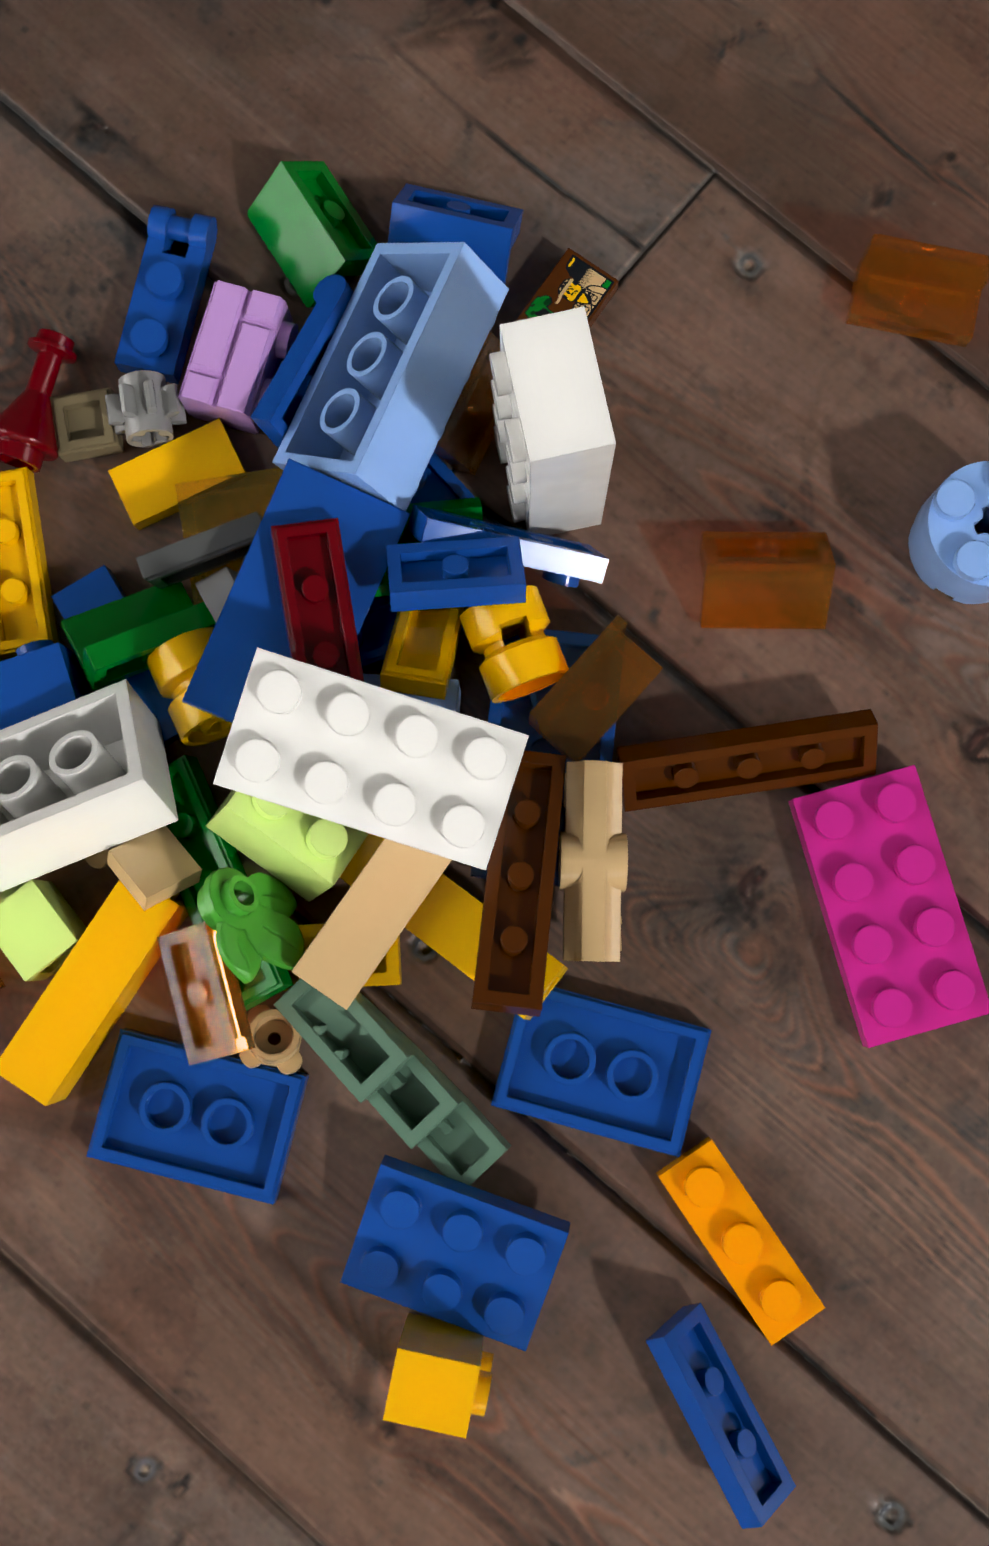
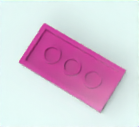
(889, 907)

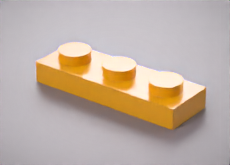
(740, 1240)

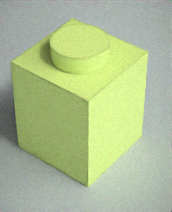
(37, 928)

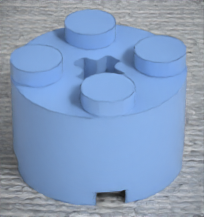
(944, 540)

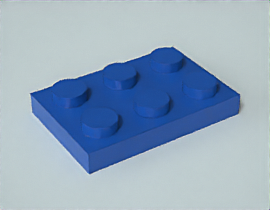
(455, 1252)

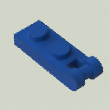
(166, 294)
(296, 371)

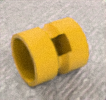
(520, 666)
(172, 670)

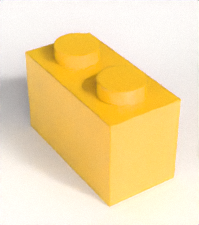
(438, 1377)

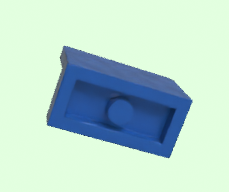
(440, 216)
(455, 573)

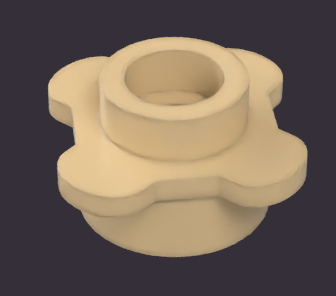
(284, 1055)

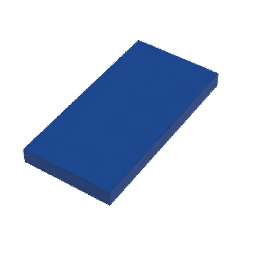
(254, 606)

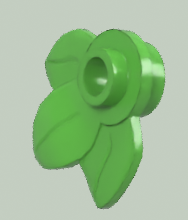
(251, 921)

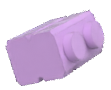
(236, 355)

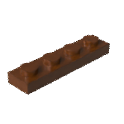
(748, 760)
(521, 891)

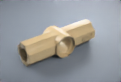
(592, 861)

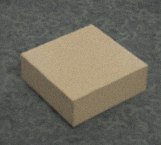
(154, 867)

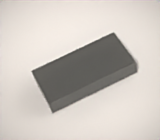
(199, 552)

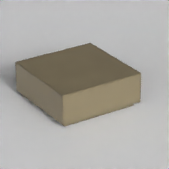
(83, 426)

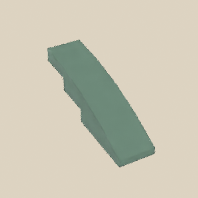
(397, 1080)

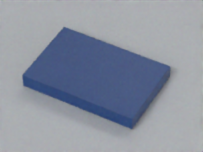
(604, 1070)
(199, 1121)

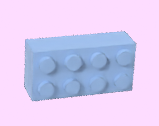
(395, 368)

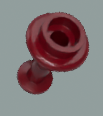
(28, 422)

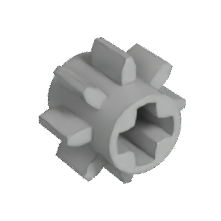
(145, 409)

